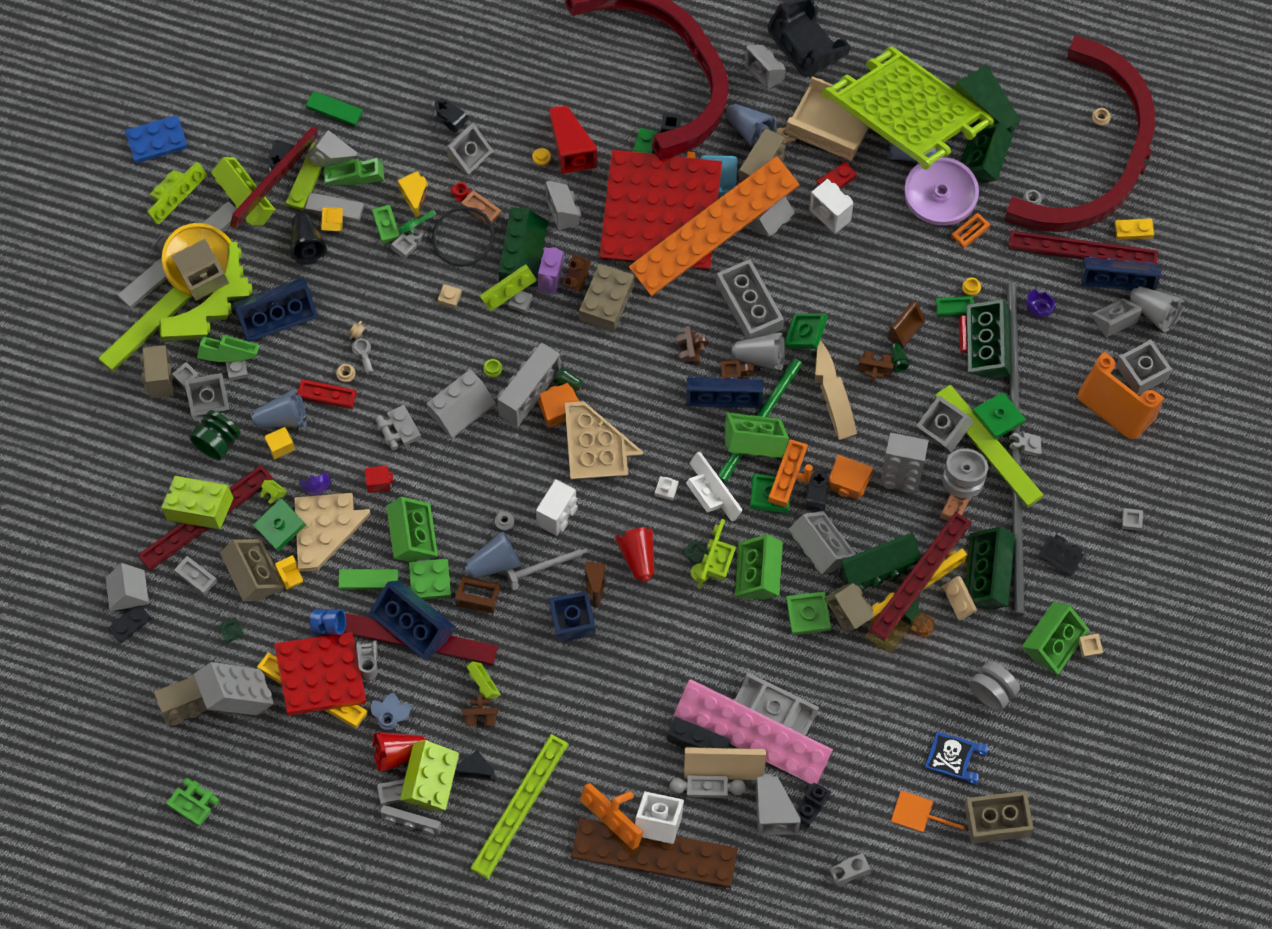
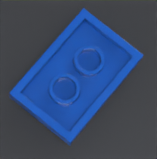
(156, 139)

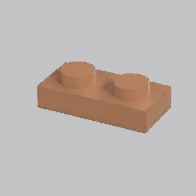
(477, 201)

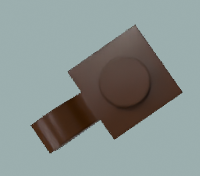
(734, 369)

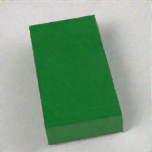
(952, 306)

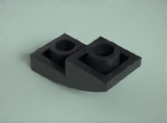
(812, 804)

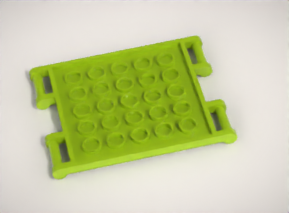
(908, 106)

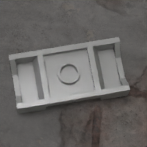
(777, 704)

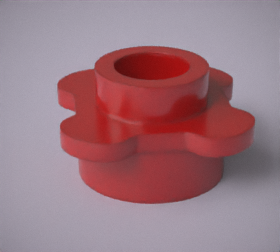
(461, 186)

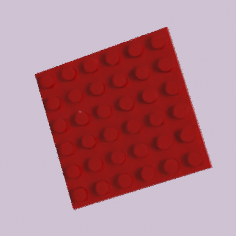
(653, 200)

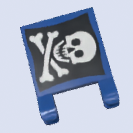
(952, 756)

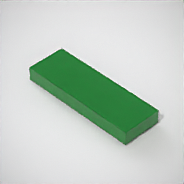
(334, 108)

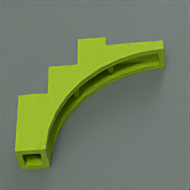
(193, 323)

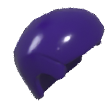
(1039, 304)
(316, 485)

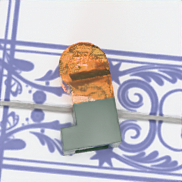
(918, 621)

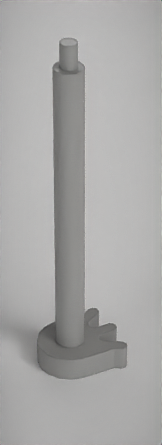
(512, 576)

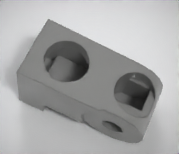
(850, 869)

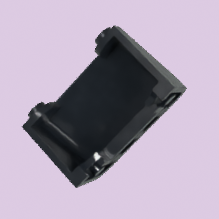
(803, 39)

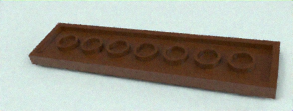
(683, 860)

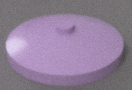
(942, 193)

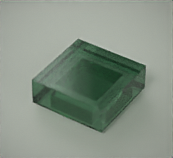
(695, 552)
(231, 630)

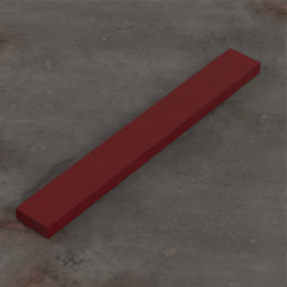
(273, 177)
(1077, 248)
(185, 533)
(919, 576)
(454, 647)

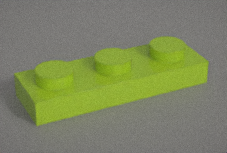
(508, 287)

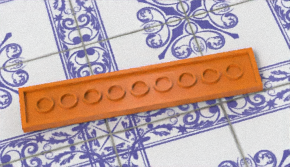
(714, 226)

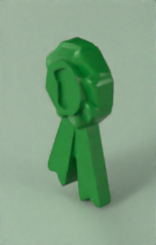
(412, 223)

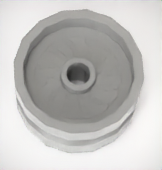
(965, 473)
(994, 686)

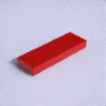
(327, 394)

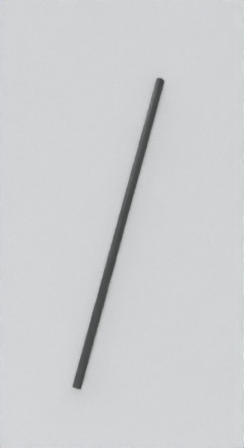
(1016, 455)

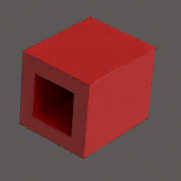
(378, 479)

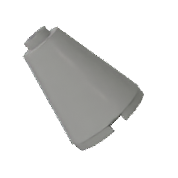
(1158, 306)
(761, 351)

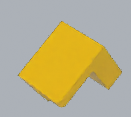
(332, 219)
(279, 443)
(289, 572)

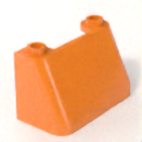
(1116, 402)

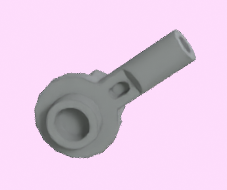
(362, 348)

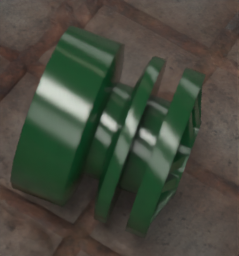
(214, 435)

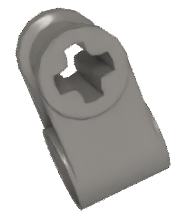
(367, 656)

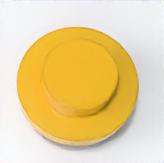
(541, 156)
(971, 286)

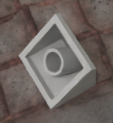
(468, 149)
(1117, 316)
(206, 394)
(126, 587)

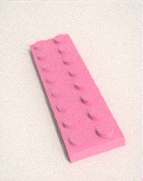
(752, 730)

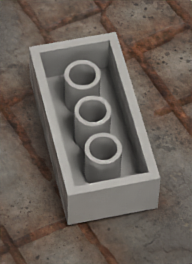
(749, 300)
(524, 388)
(904, 463)
(233, 688)

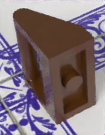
(906, 325)
(595, 581)
(476, 602)

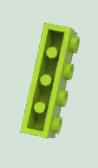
(239, 186)

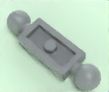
(707, 786)

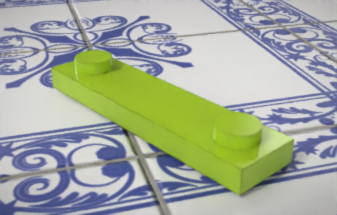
(304, 184)

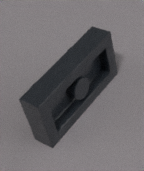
(129, 623)

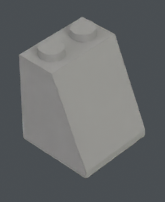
(774, 809)

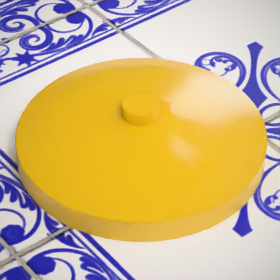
(186, 237)

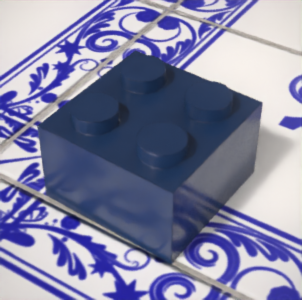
(572, 616)

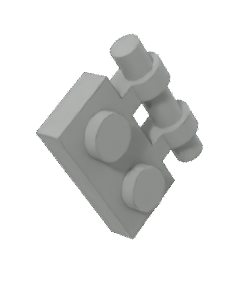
(402, 423)

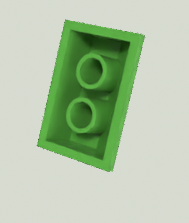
(755, 435)
(411, 529)
(759, 568)
(1055, 637)

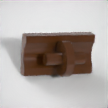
(576, 273)
(689, 338)
(875, 368)
(470, 715)

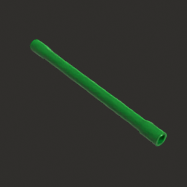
(789, 374)

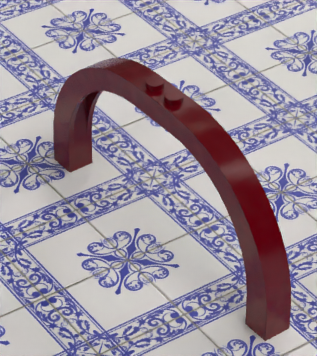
(697, 131)
(1082, 216)

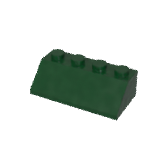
(523, 242)
(989, 339)
(881, 562)
(990, 567)

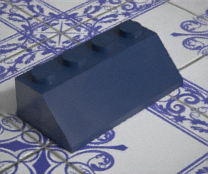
(1119, 274)
(275, 309)
(724, 392)
(411, 619)

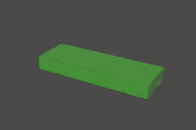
(366, 578)

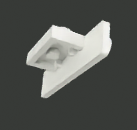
(710, 489)

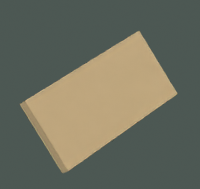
(734, 763)

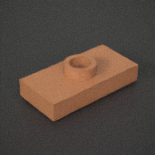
(954, 504)

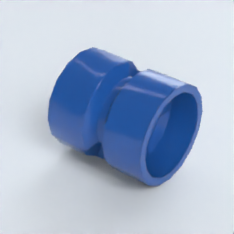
(328, 621)

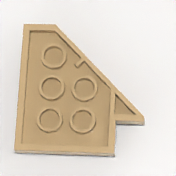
(595, 445)
(328, 525)

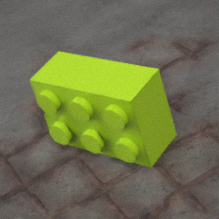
(197, 502)
(429, 776)

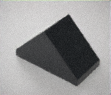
(475, 768)

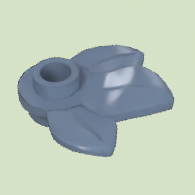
(390, 709)

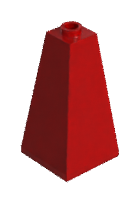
(572, 143)

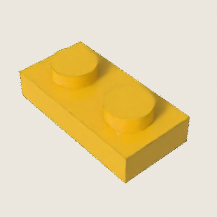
(1134, 229)

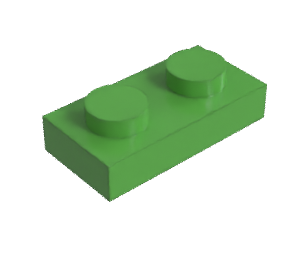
(386, 224)

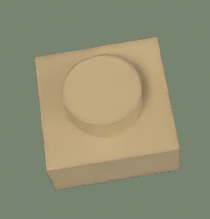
(449, 296)
(1090, 645)

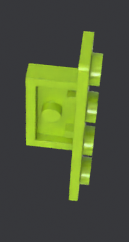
(174, 190)
(719, 557)

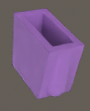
(550, 270)

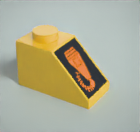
(414, 191)

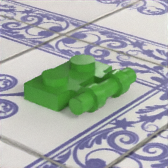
(188, 806)

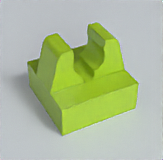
(274, 489)

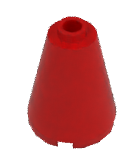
(638, 552)
(393, 749)

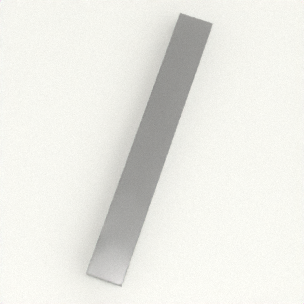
(155, 276)

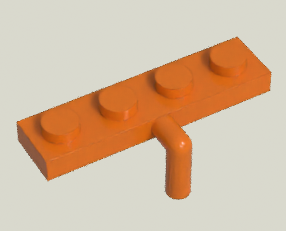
(789, 473)
(611, 815)

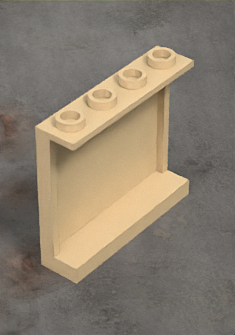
(826, 123)

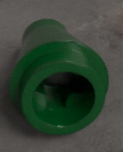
(899, 358)
(566, 376)

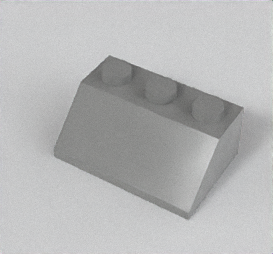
(460, 404)
(821, 541)

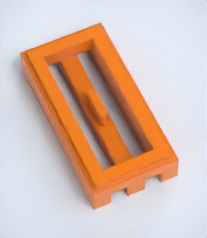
(959, 240)

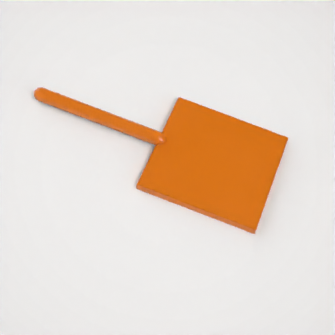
(914, 812)

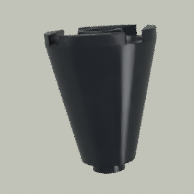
(306, 241)

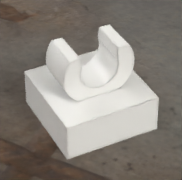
(666, 488)

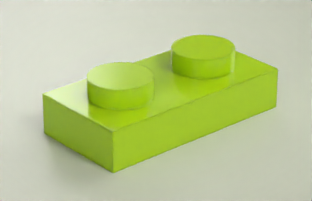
(479, 675)

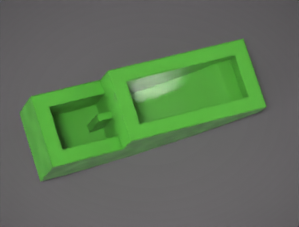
(354, 172)
(227, 349)

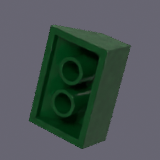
(987, 152)

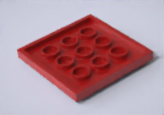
(319, 673)

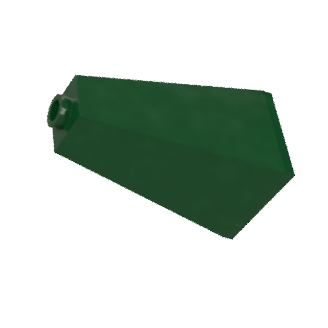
(986, 93)

